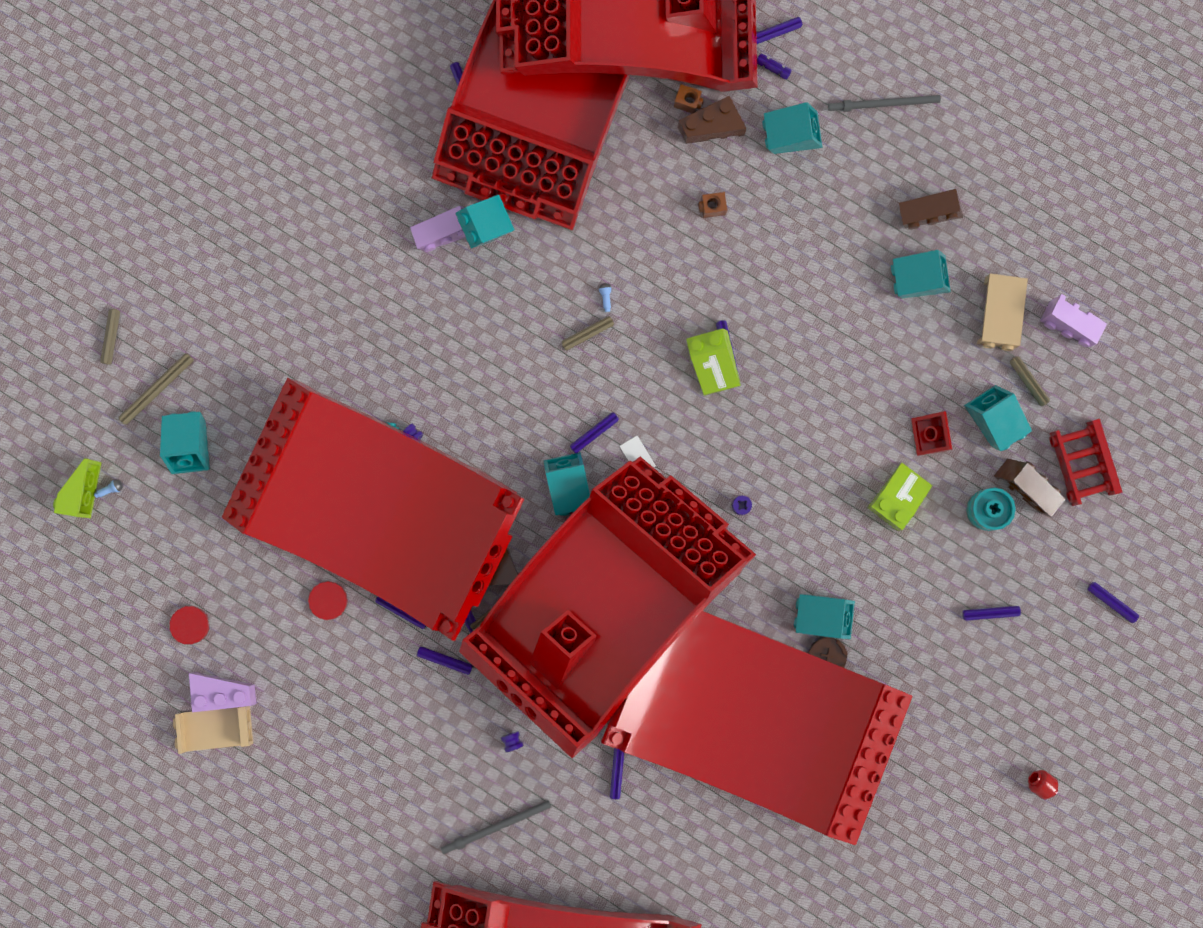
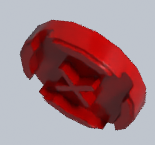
(328, 600)
(189, 625)

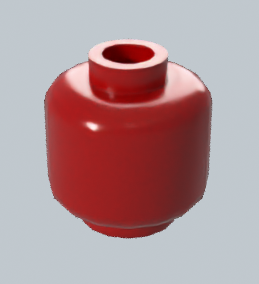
(1043, 784)

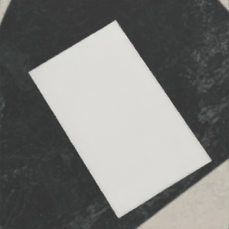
(634, 449)

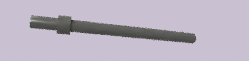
(848, 105)
(461, 842)

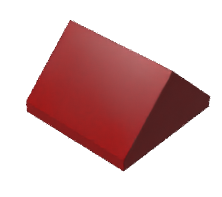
(931, 433)

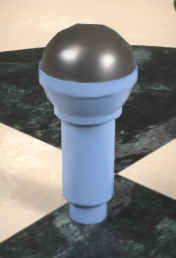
(605, 290)
(114, 486)

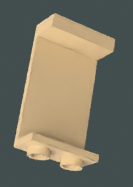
(1003, 312)
(213, 729)

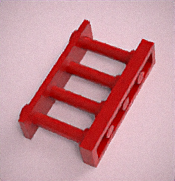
(1104, 466)

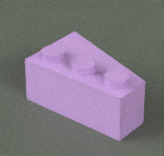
(438, 231)
(1073, 322)
(219, 693)

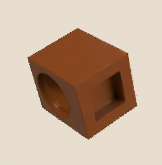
(684, 92)
(719, 199)

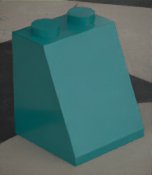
(792, 129)
(484, 221)
(921, 274)
(999, 417)
(184, 443)
(567, 483)
(824, 616)

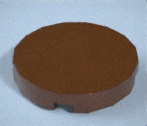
(829, 650)

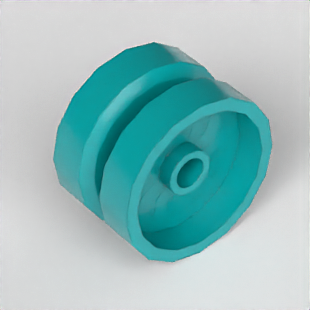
(986, 519)

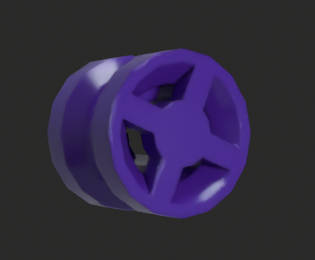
(411, 430)
(740, 503)
(512, 741)

